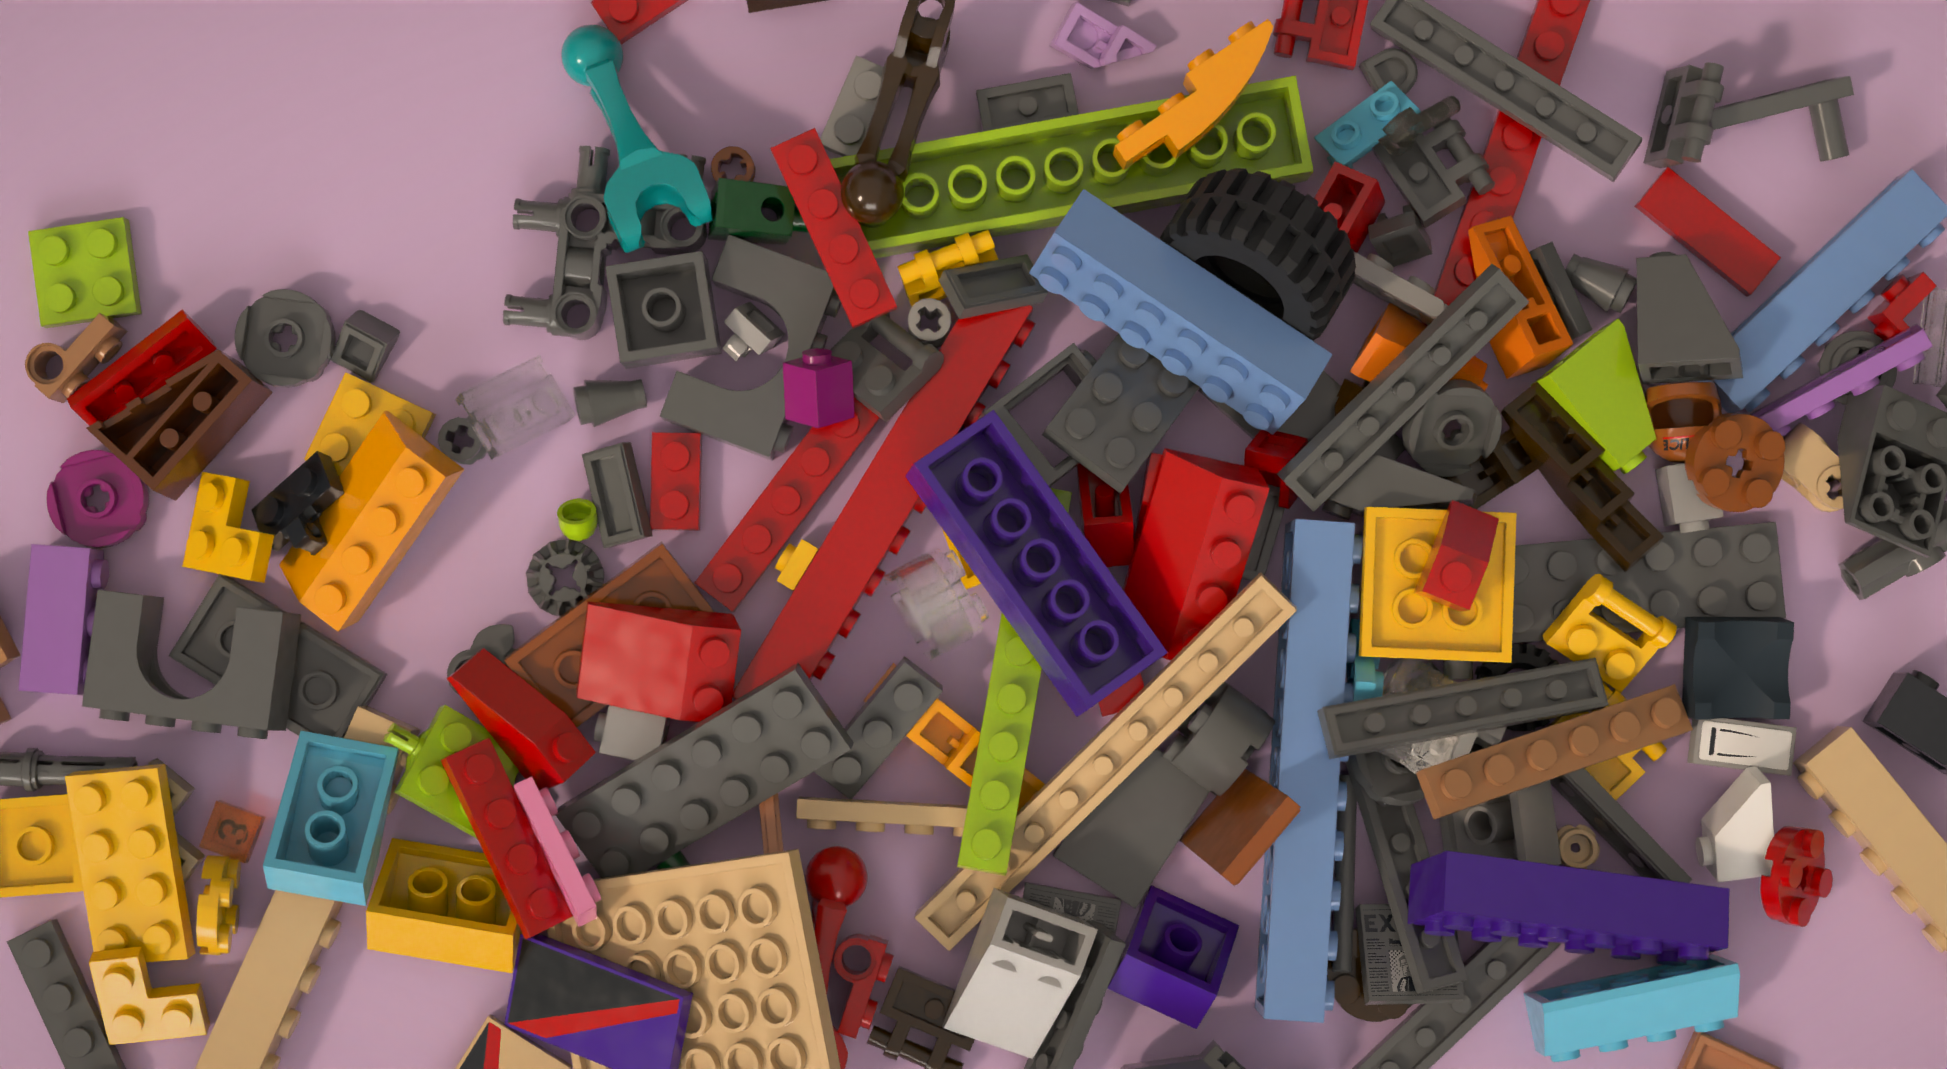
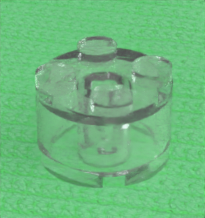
(936, 601)

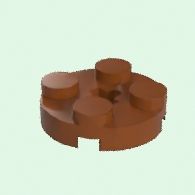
(1761, 469)

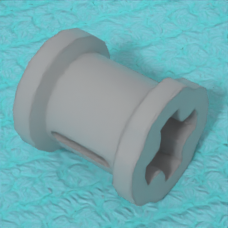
(931, 309)

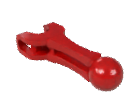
(835, 881)

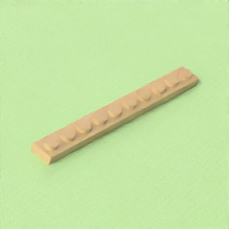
(1114, 753)

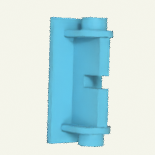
(1362, 126)

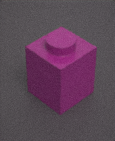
(818, 388)

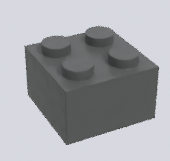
(663, 309)

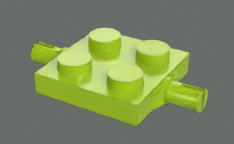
(425, 777)

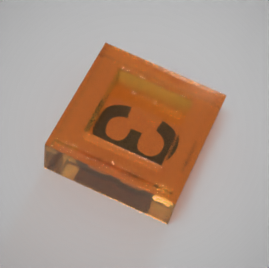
(232, 831)

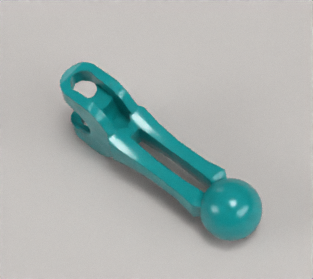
(644, 173)

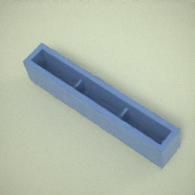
(1829, 285)

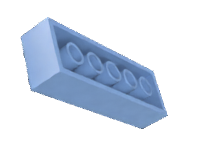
(1179, 313)

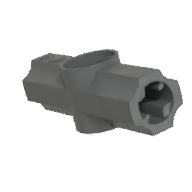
(1886, 563)

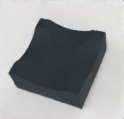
(1737, 667)

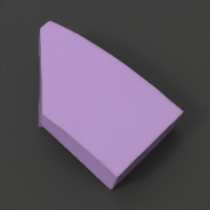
(1096, 40)

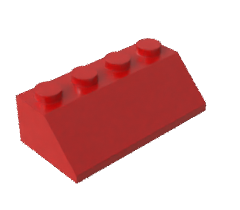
(1193, 544)

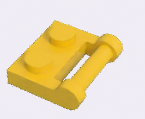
(1585, 635)

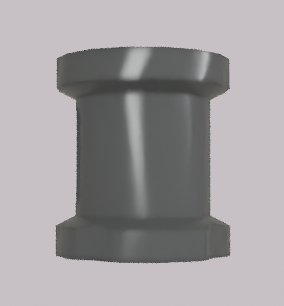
(446, 436)

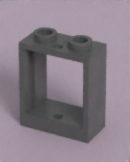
(1076, 366)

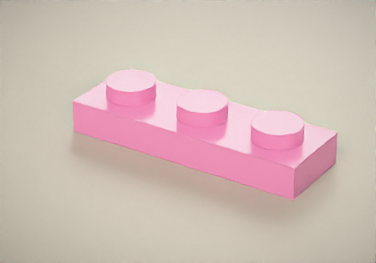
(560, 851)

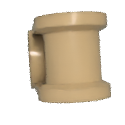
(1810, 466)

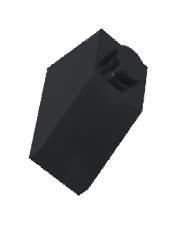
(1913, 716)

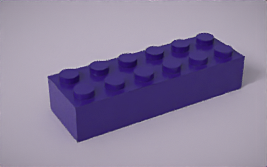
(1035, 563)
(1568, 907)

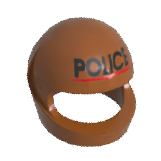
(1679, 413)

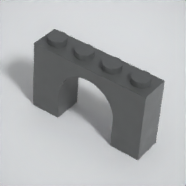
(756, 416)
(127, 678)

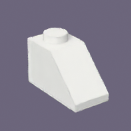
(1738, 830)

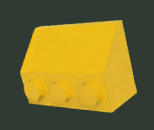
(441, 908)

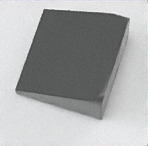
(364, 344)

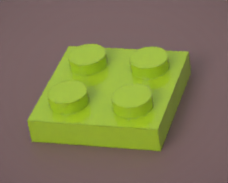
(84, 272)

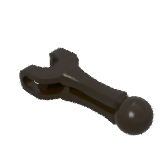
(874, 189)

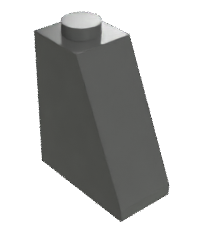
(1679, 325)

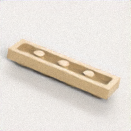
(873, 814)

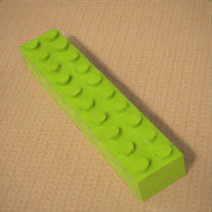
(1036, 170)

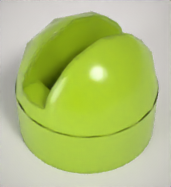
(577, 519)

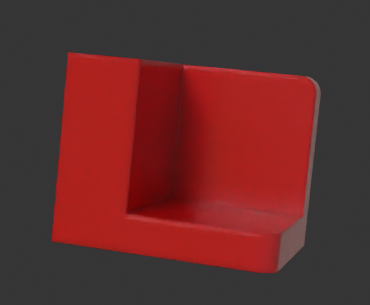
(1270, 455)

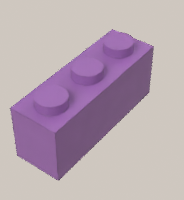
(60, 617)

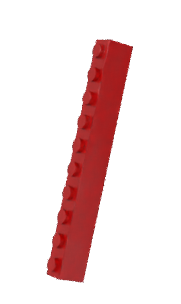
(885, 500)

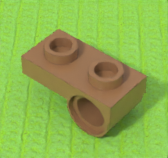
(94, 345)

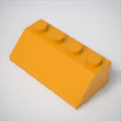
(386, 503)

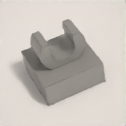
(750, 331)

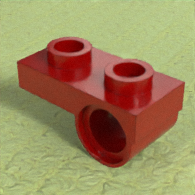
(859, 1008)

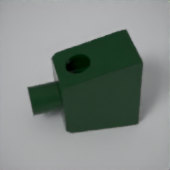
(738, 212)

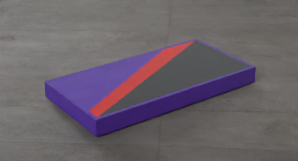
(596, 1007)

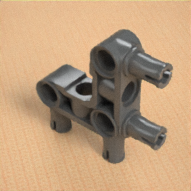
(583, 254)

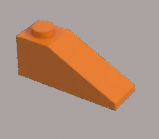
(1537, 331)

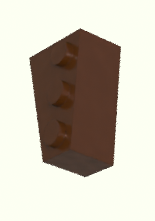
(184, 423)

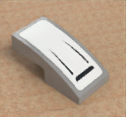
(1742, 745)

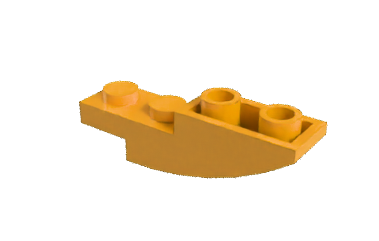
(1213, 87)

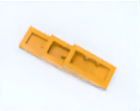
(955, 743)

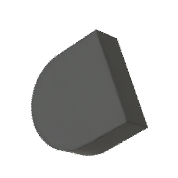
(1389, 66)

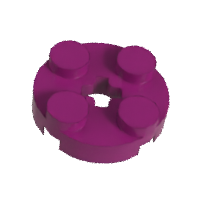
(84, 523)

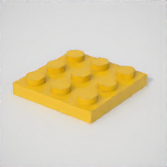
(1413, 627)

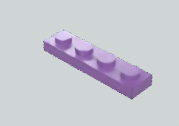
(1854, 375)

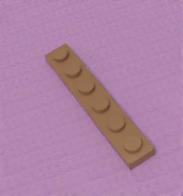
(1553, 751)

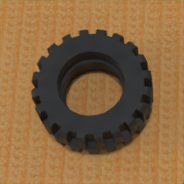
(1266, 245)

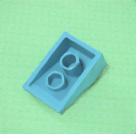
(331, 819)

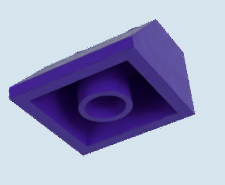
(1174, 957)

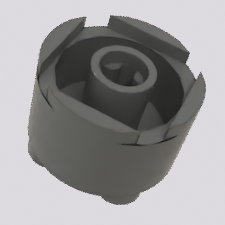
(1219, 739)

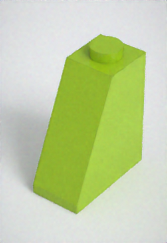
(1605, 395)

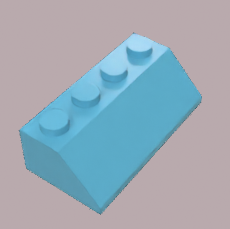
(1632, 1006)

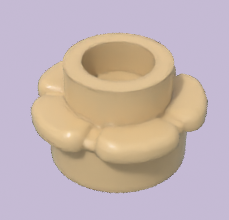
(1585, 838)

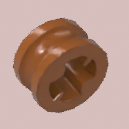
(726, 156)

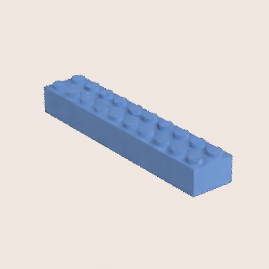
(1300, 862)

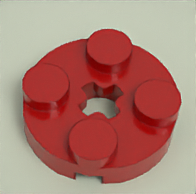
(1796, 875)

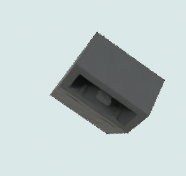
(1893, 467)

